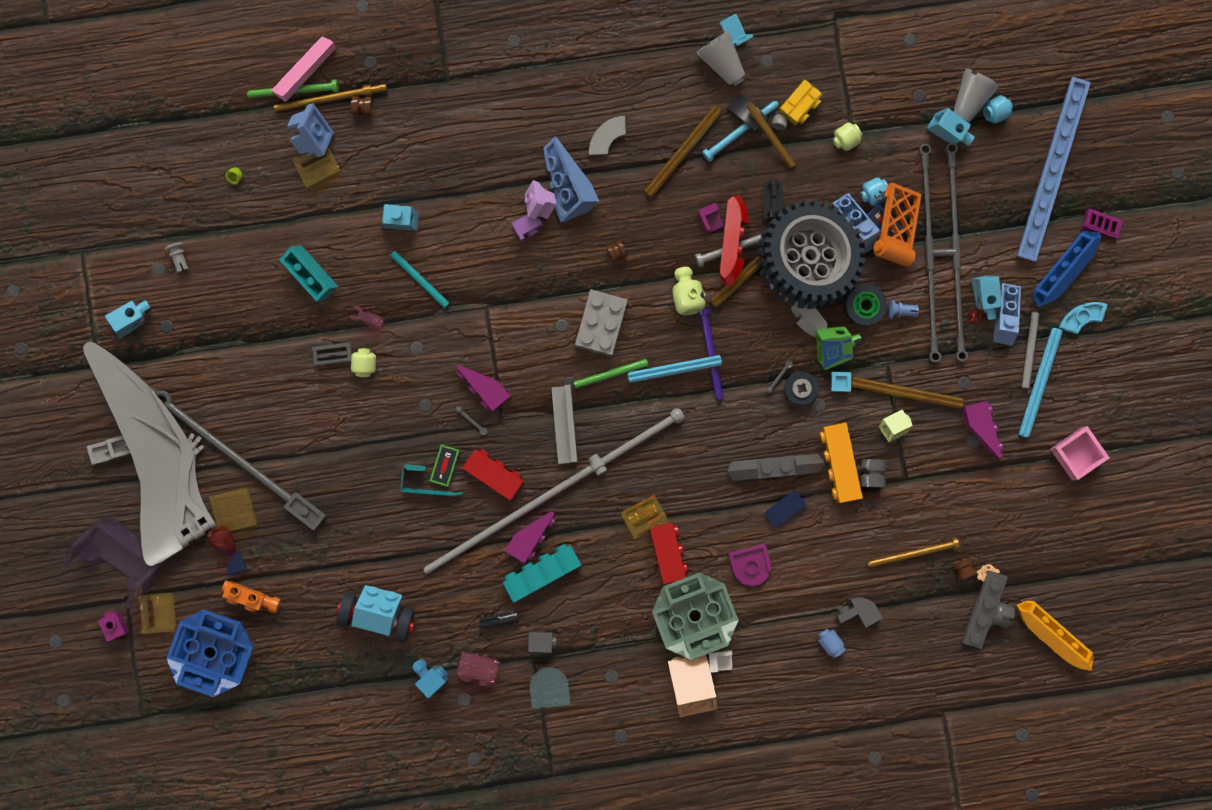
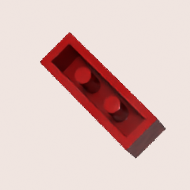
(493, 474)
(668, 552)

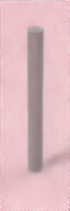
(1030, 350)

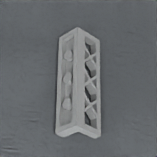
(564, 424)

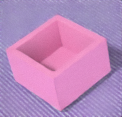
(1079, 453)

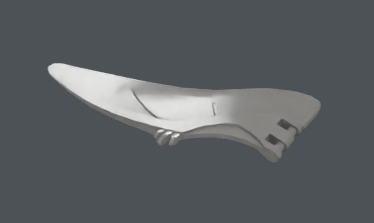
(160, 455)

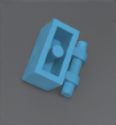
(430, 679)

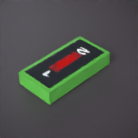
(444, 465)

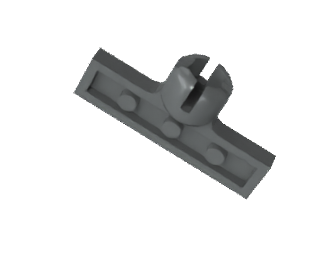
(988, 610)

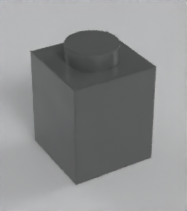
(541, 641)

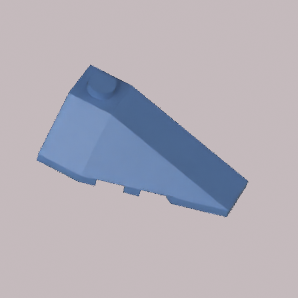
(571, 188)

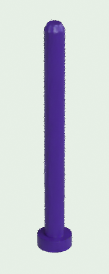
(711, 352)

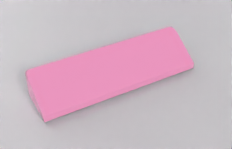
(304, 68)

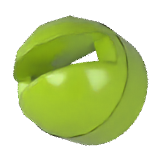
(234, 175)

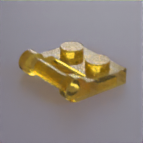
(318, 171)
(641, 512)
(163, 613)

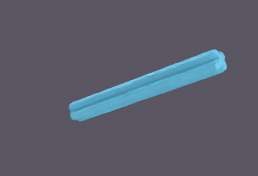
(675, 368)

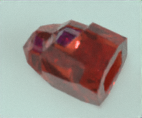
(222, 540)

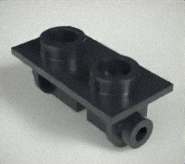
(772, 198)

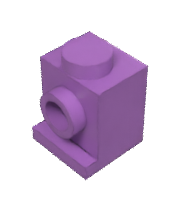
(526, 227)

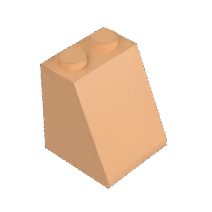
(692, 685)

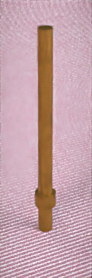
(367, 90)

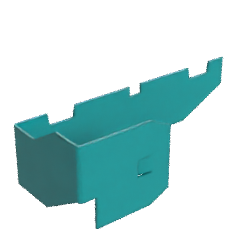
(422, 468)

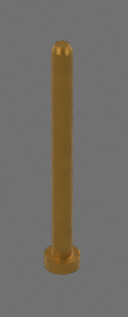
(953, 544)

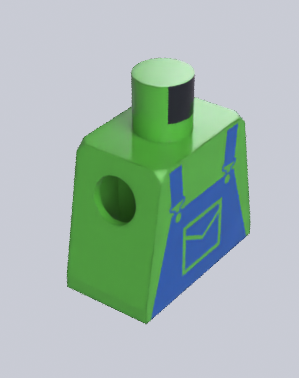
(835, 346)

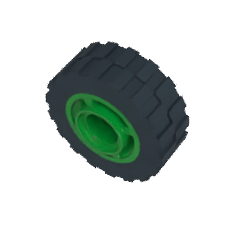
(876, 302)

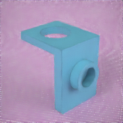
(735, 29)

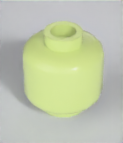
(847, 136)
(363, 362)

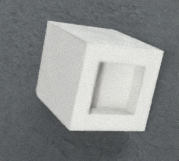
(720, 660)

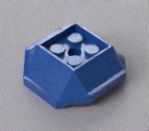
(193, 665)

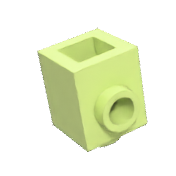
(895, 425)

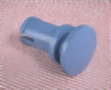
(901, 310)

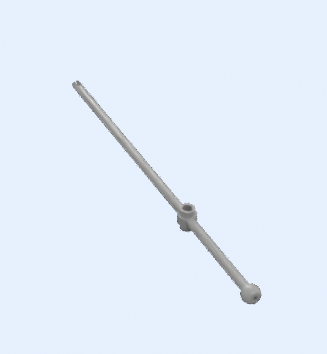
(596, 465)

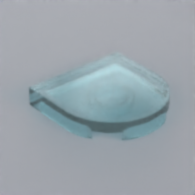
(549, 688)

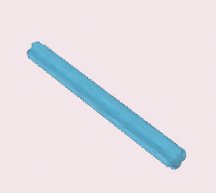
(1040, 382)

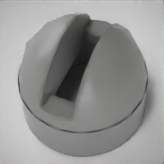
(779, 122)

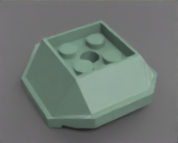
(716, 618)

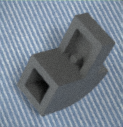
(863, 608)

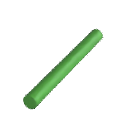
(611, 373)

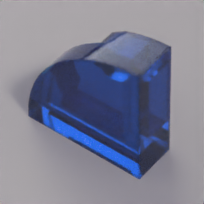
(236, 564)

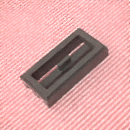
(328, 347)

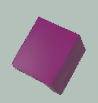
(710, 218)

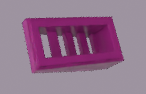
(1086, 224)

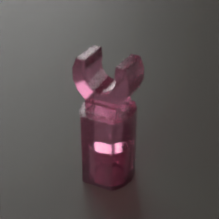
(369, 318)

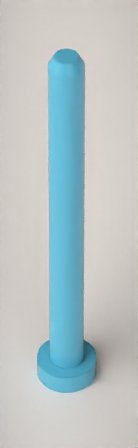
(708, 154)

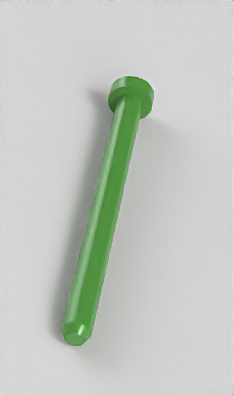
(303, 89)

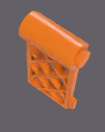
(889, 247)

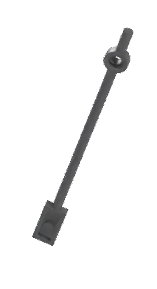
(295, 504)

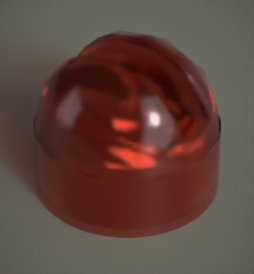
(972, 316)

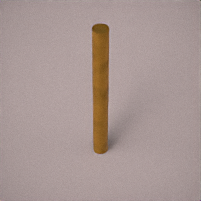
(770, 134)

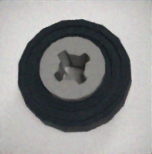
(796, 393)

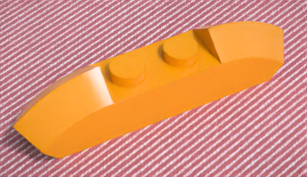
(1055, 635)

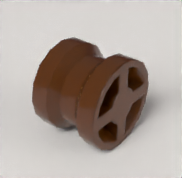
(616, 251)
(965, 569)

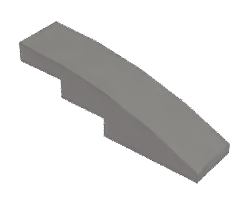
(108, 450)

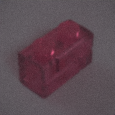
(477, 668)

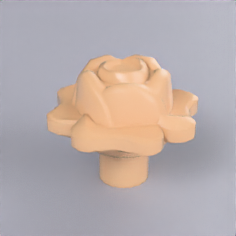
(983, 571)

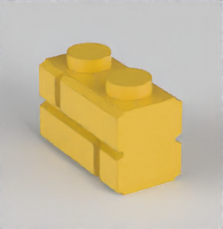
(800, 103)

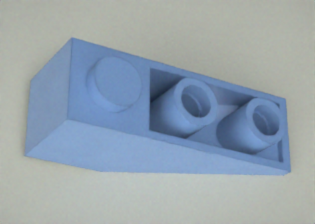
(867, 228)
(1007, 319)

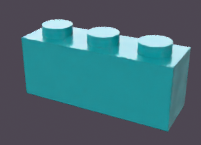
(308, 273)

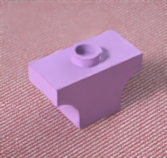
(539, 201)

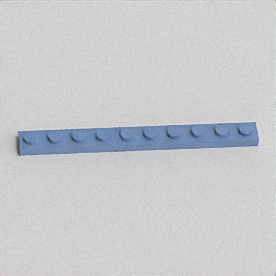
(1053, 169)

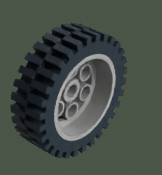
(834, 238)

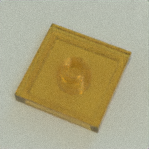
(234, 509)

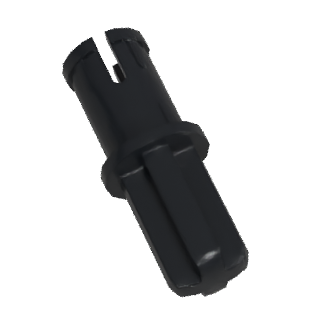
(499, 620)

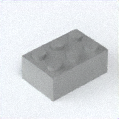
(601, 323)

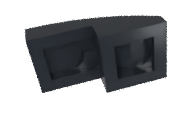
(740, 112)

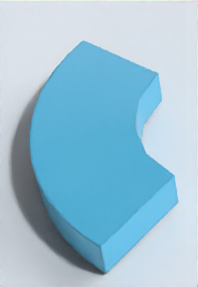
(1082, 315)

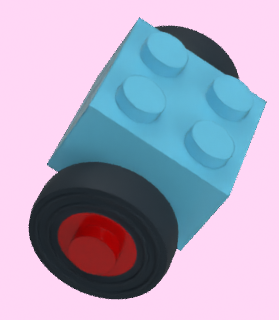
(376, 612)

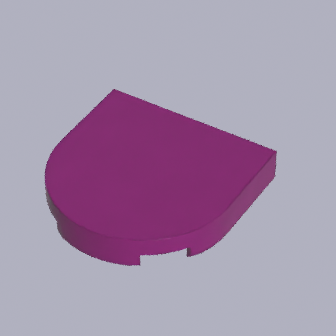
(751, 565)

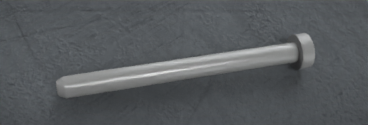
(701, 259)

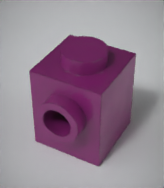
(113, 625)

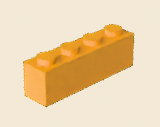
(841, 463)

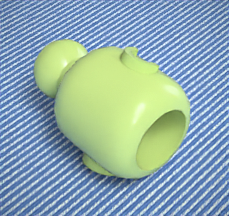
(688, 293)

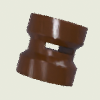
(361, 106)

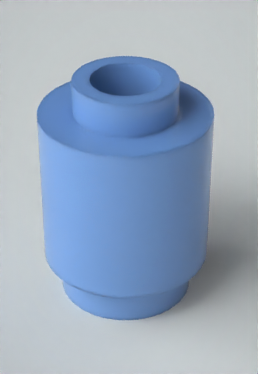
(831, 643)

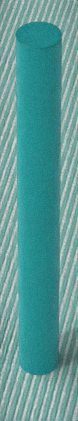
(417, 277)

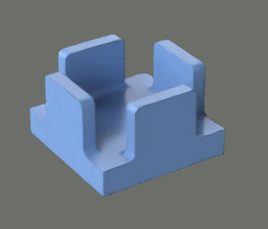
(313, 130)

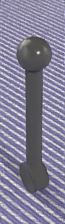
(788, 365)
(459, 410)

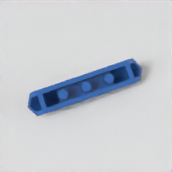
(1067, 268)

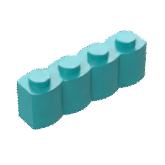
(542, 573)

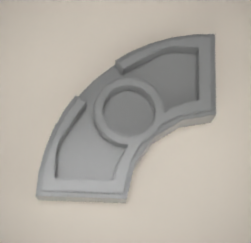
(606, 135)

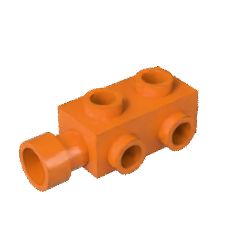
(246, 597)

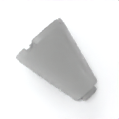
(723, 58)
(973, 94)

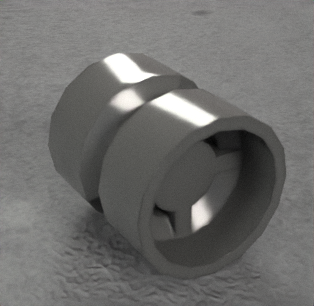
(873, 473)

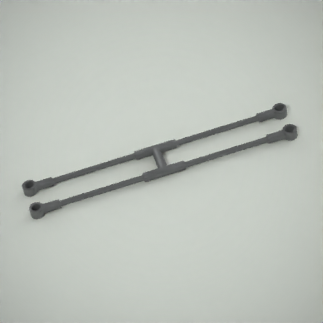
(931, 253)

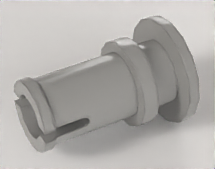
(177, 255)

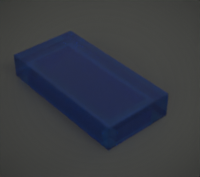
(785, 508)

